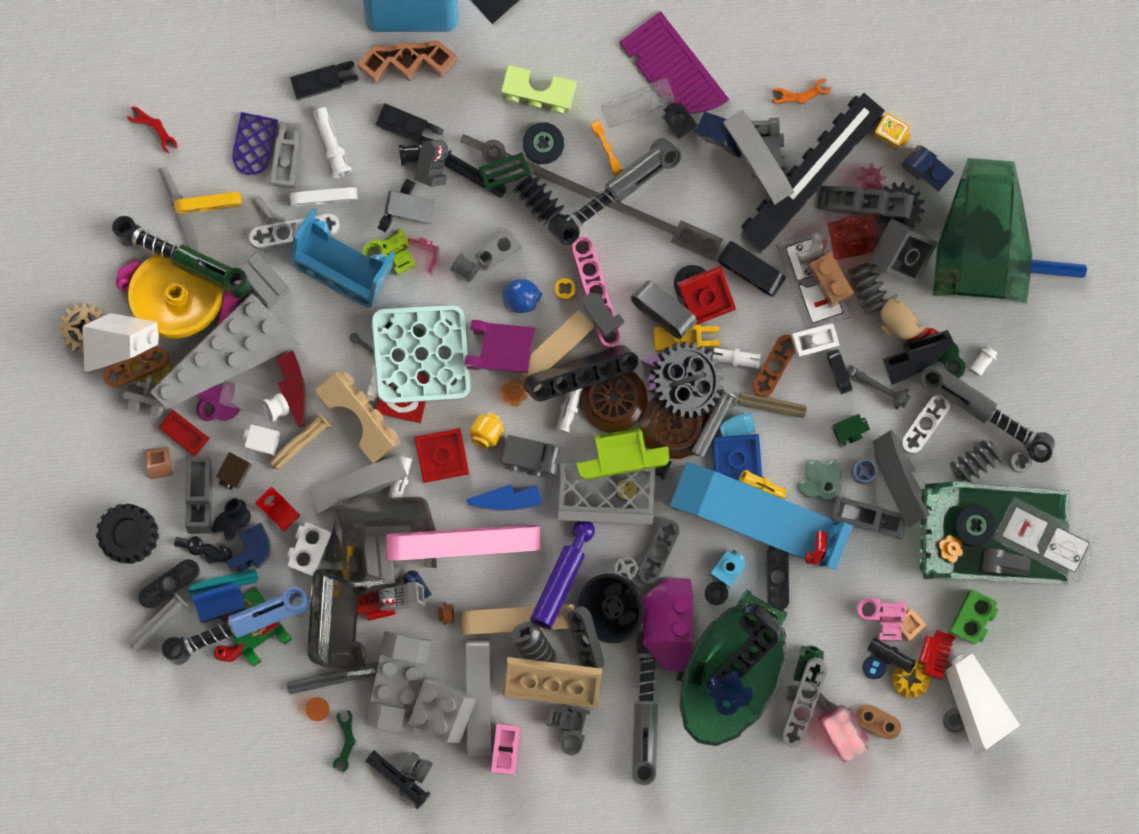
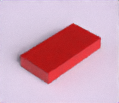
(184, 433)

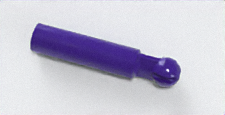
(562, 576)

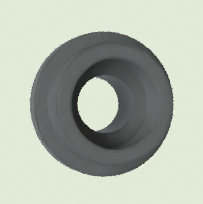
(947, 724)

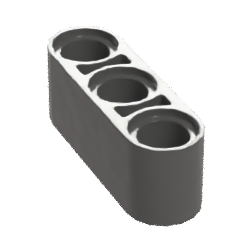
(663, 309)

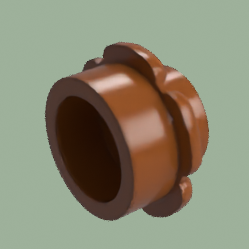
(446, 613)

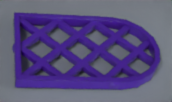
(252, 149)

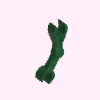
(349, 740)

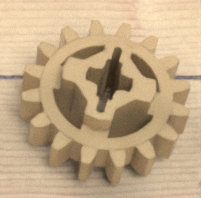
(84, 317)

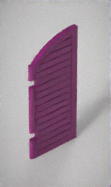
(667, 55)

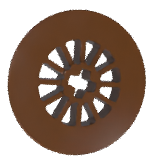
(618, 423)

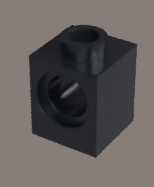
(687, 126)

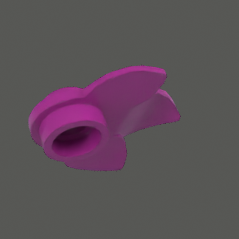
(219, 411)

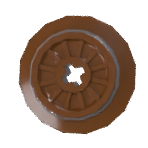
(658, 431)

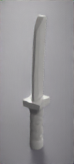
(184, 218)

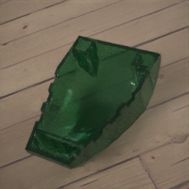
(985, 237)

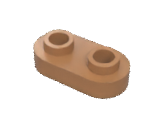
(878, 721)

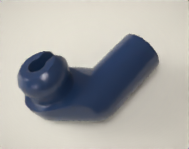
(413, 576)

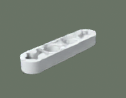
(293, 227)

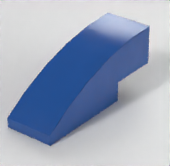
(506, 500)

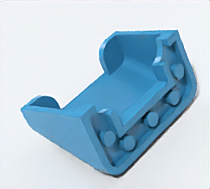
(411, 15)

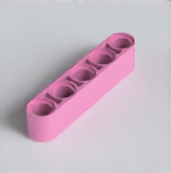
(595, 280)

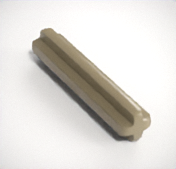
(772, 405)

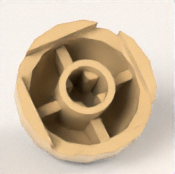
(899, 320)

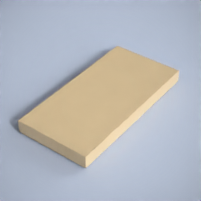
(552, 682)

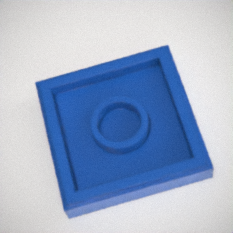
(737, 454)

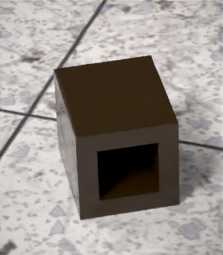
(233, 471)

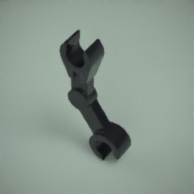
(386, 221)

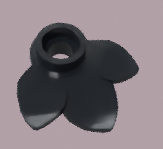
(232, 519)

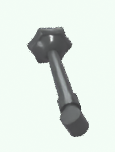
(900, 398)

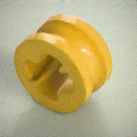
(565, 281)

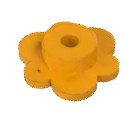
(950, 548)

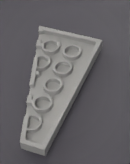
(234, 346)

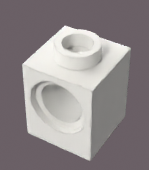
(261, 439)

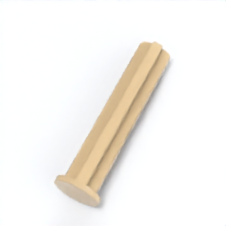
(300, 441)

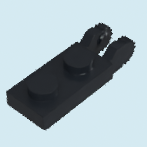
(321, 80)
(405, 124)

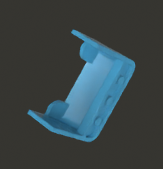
(337, 264)

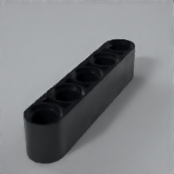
(570, 371)

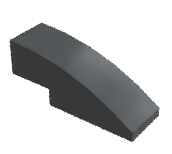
(198, 495)
(869, 517)

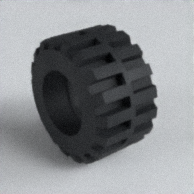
(107, 529)

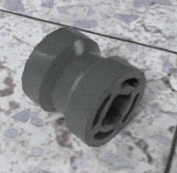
(417, 767)

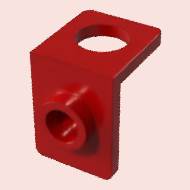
(278, 510)

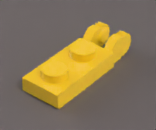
(664, 339)

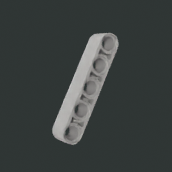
(479, 686)

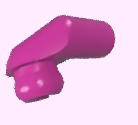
(125, 275)

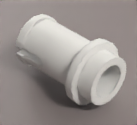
(983, 360)

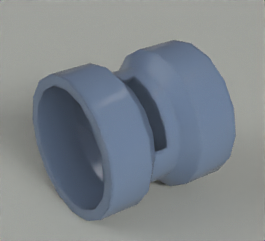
(864, 471)

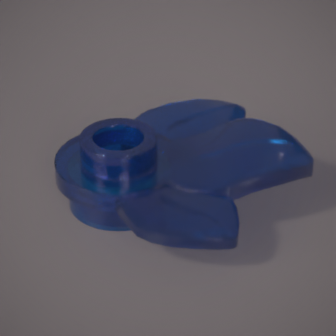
(729, 690)

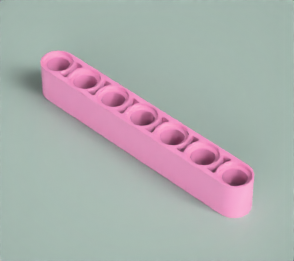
(462, 542)

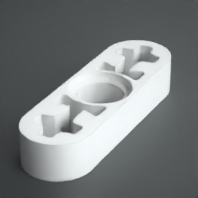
(323, 197)
(920, 441)

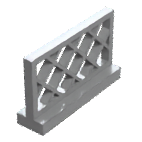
(606, 514)

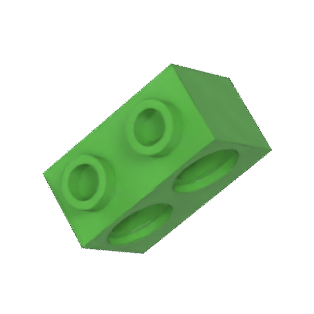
(968, 614)

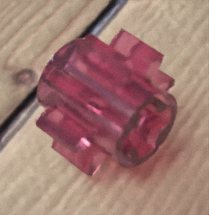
(871, 185)

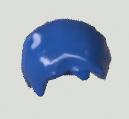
(521, 296)

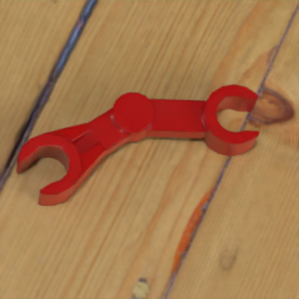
(143, 118)

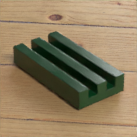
(523, 164)

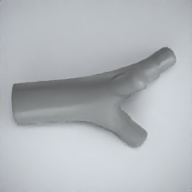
(266, 211)

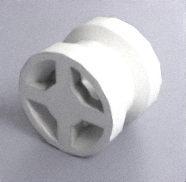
(275, 407)

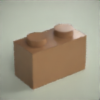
(831, 280)

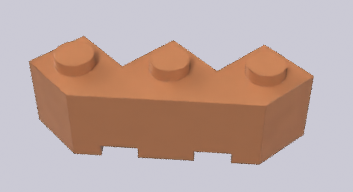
(407, 59)

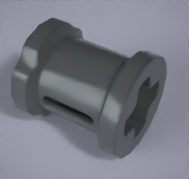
(465, 267)

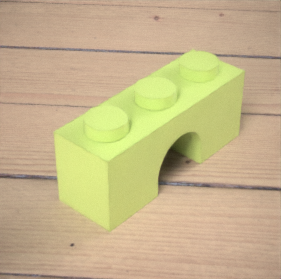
(557, 96)

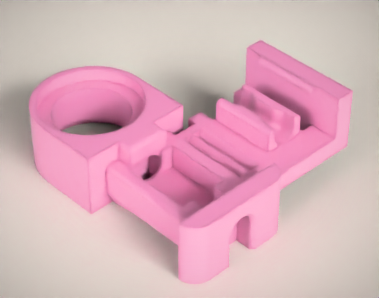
(890, 617)

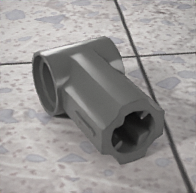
(998, 562)

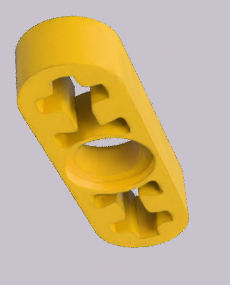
(208, 203)

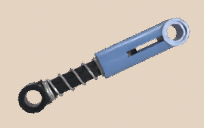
(239, 624)

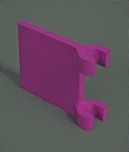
(503, 347)

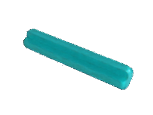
(241, 578)

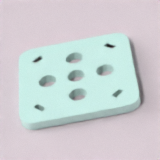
(404, 373)

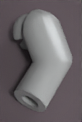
(816, 250)

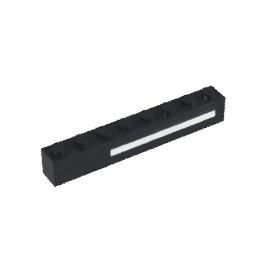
(813, 171)

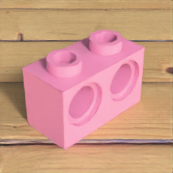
(505, 749)

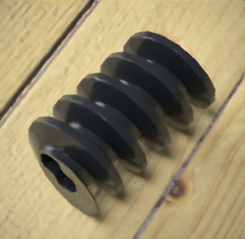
(538, 199)

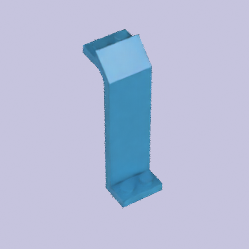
(758, 514)

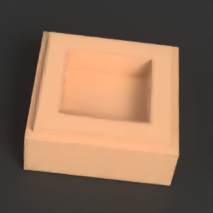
(912, 625)

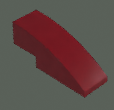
(293, 387)

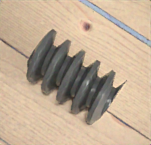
(869, 287)
(975, 461)
(532, 642)

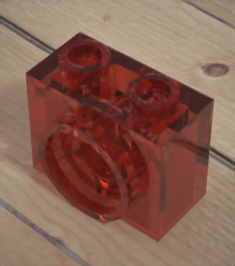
(853, 236)

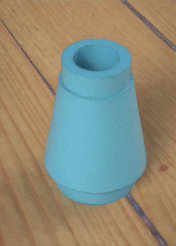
(738, 425)

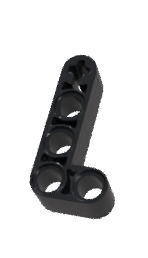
(757, 639)

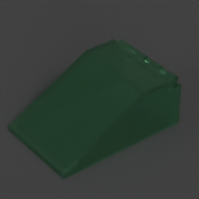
(944, 503)

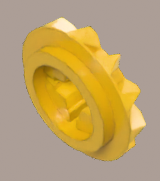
(917, 689)

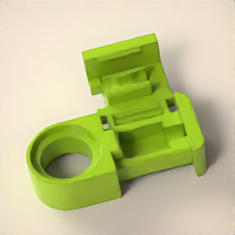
(396, 245)

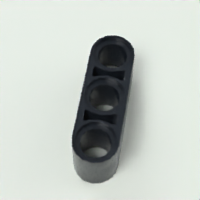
(751, 268)

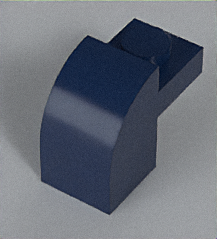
(714, 132)
(925, 165)
(258, 549)

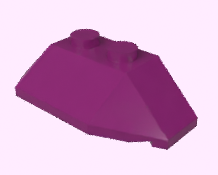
(669, 623)

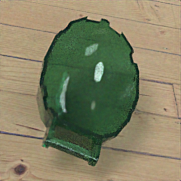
(714, 645)

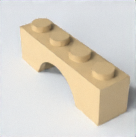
(376, 438)

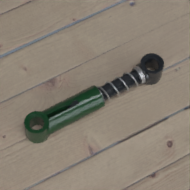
(184, 258)

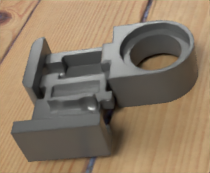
(572, 721)

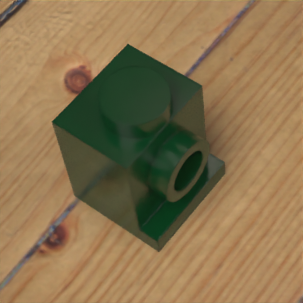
(850, 429)

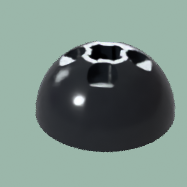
(611, 619)

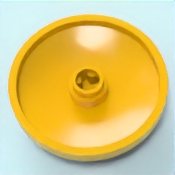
(173, 298)

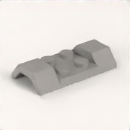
(398, 682)

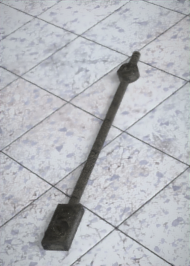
(685, 234)

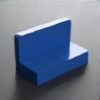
(219, 602)

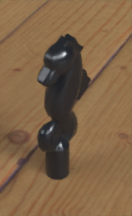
(212, 553)

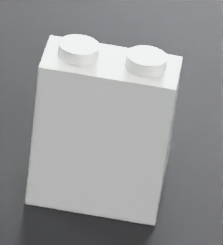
(116, 339)

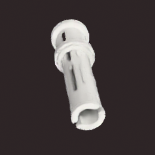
(334, 153)

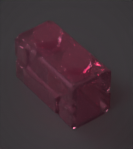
(844, 733)

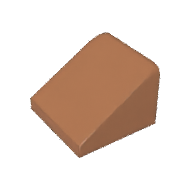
(158, 463)

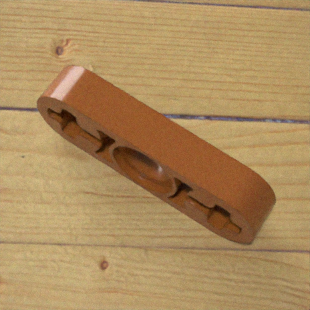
(145, 371)
(772, 384)

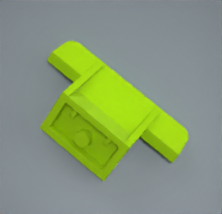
(620, 454)

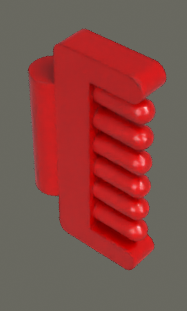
(371, 609)
(930, 654)

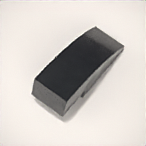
(917, 356)

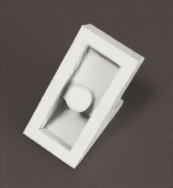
(815, 340)

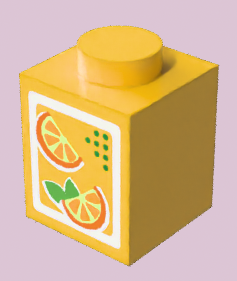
(892, 131)

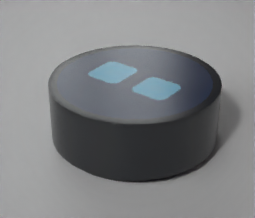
(874, 667)

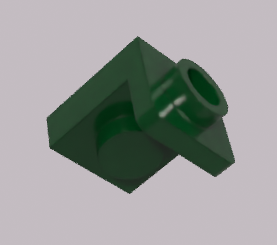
(805, 655)

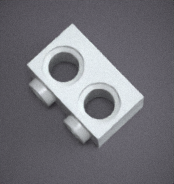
(315, 551)

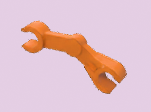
(800, 98)

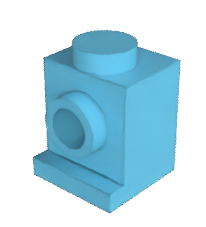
(728, 577)

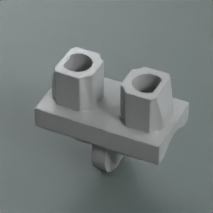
(140, 394)

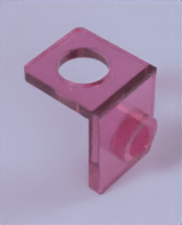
(427, 244)

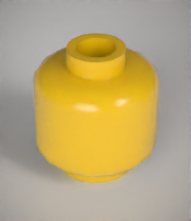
(486, 430)

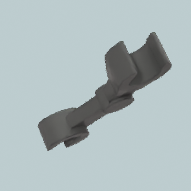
(827, 705)

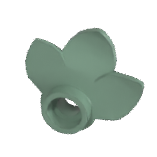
(819, 477)

